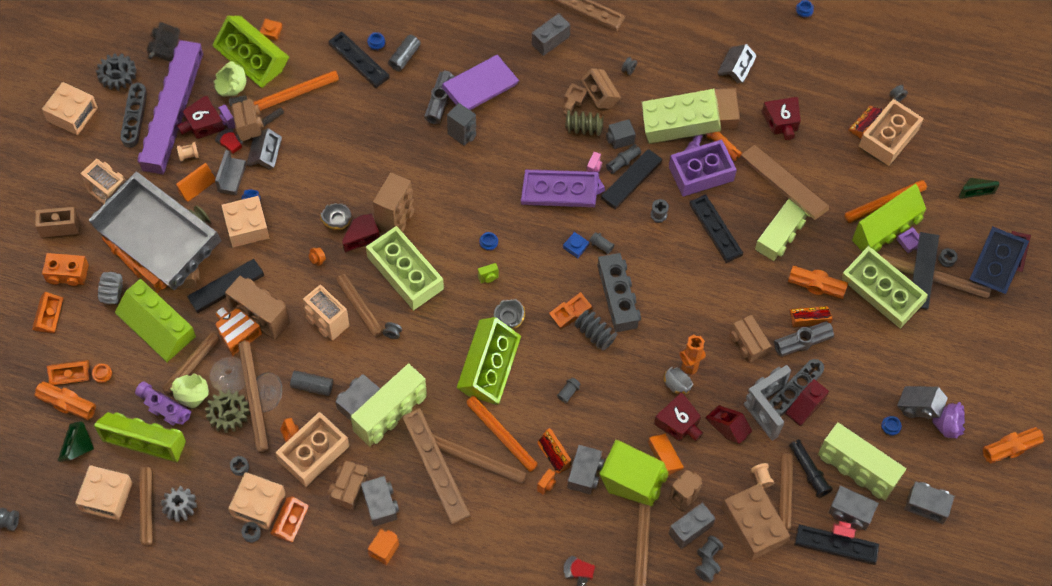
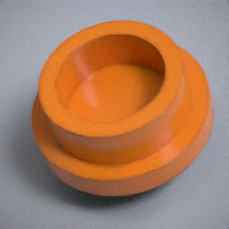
(317, 256)
(101, 373)

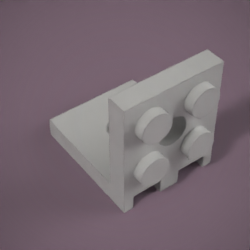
(760, 407)

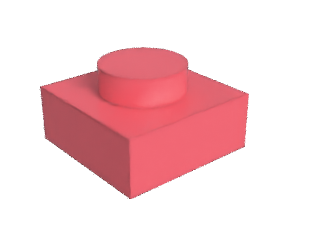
(844, 529)

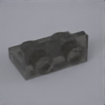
(163, 41)

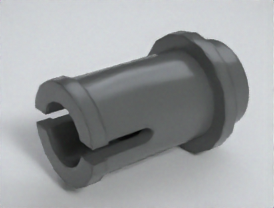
(601, 242)
(569, 389)

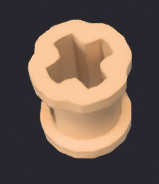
(187, 151)
(762, 475)

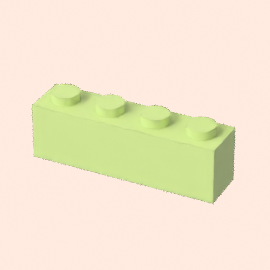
(781, 230)

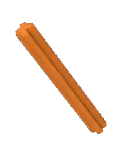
(297, 90)
(870, 207)
(503, 435)

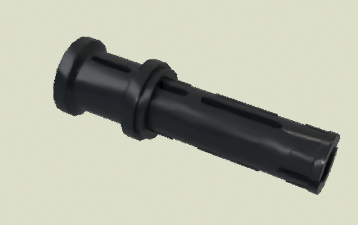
(814, 475)

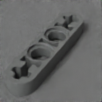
(133, 115)
(793, 386)

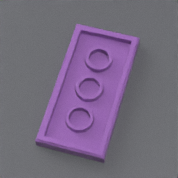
(480, 83)
(560, 188)

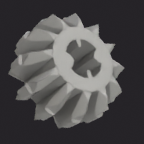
(110, 288)
(179, 511)

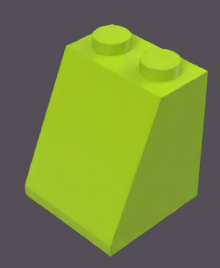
(633, 474)

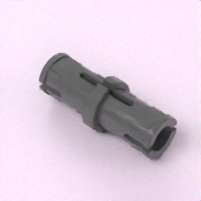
(623, 158)

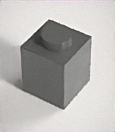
(621, 134)

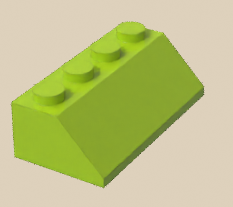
(250, 50)
(890, 220)
(154, 320)
(489, 361)
(141, 436)

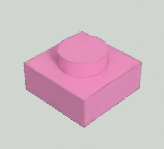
(594, 164)

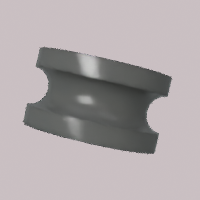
(629, 66)
(898, 93)
(943, 261)
(392, 330)
(235, 461)
(248, 537)

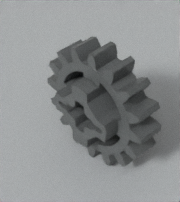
(116, 71)

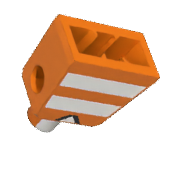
(235, 328)

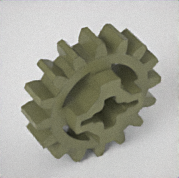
(224, 403)

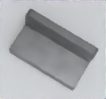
(737, 62)
(264, 149)
(229, 174)

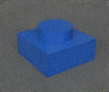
(576, 245)

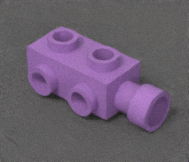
(162, 404)

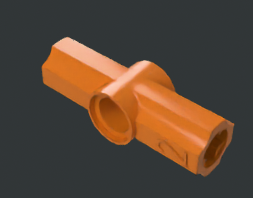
(818, 282)
(692, 354)
(65, 400)
(1013, 445)

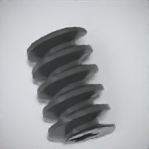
(595, 330)

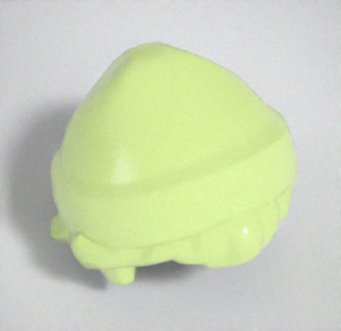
(230, 80)
(190, 390)

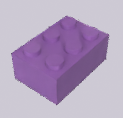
(702, 168)

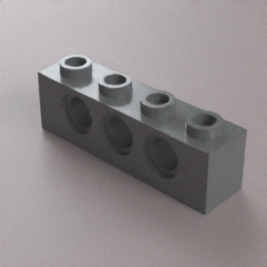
(621, 319)

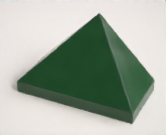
(978, 187)
(76, 442)

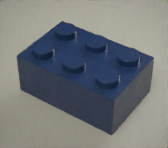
(999, 260)

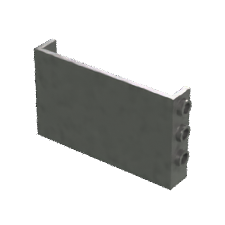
(155, 230)

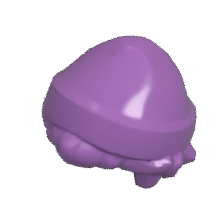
(951, 421)

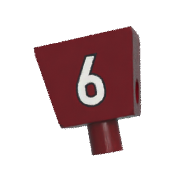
(782, 116)
(201, 119)
(679, 419)

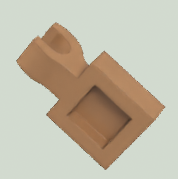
(574, 96)

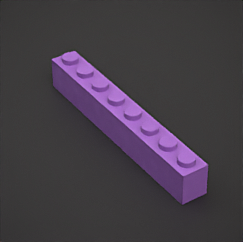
(170, 107)

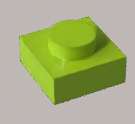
(488, 273)

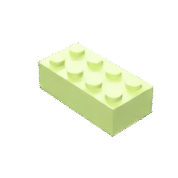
(681, 116)
(405, 268)
(884, 287)
(389, 405)
(861, 461)

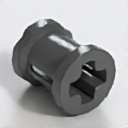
(659, 210)
(710, 548)

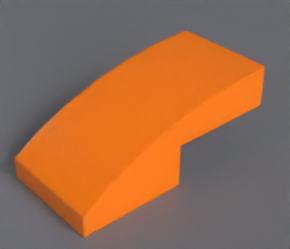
(570, 311)

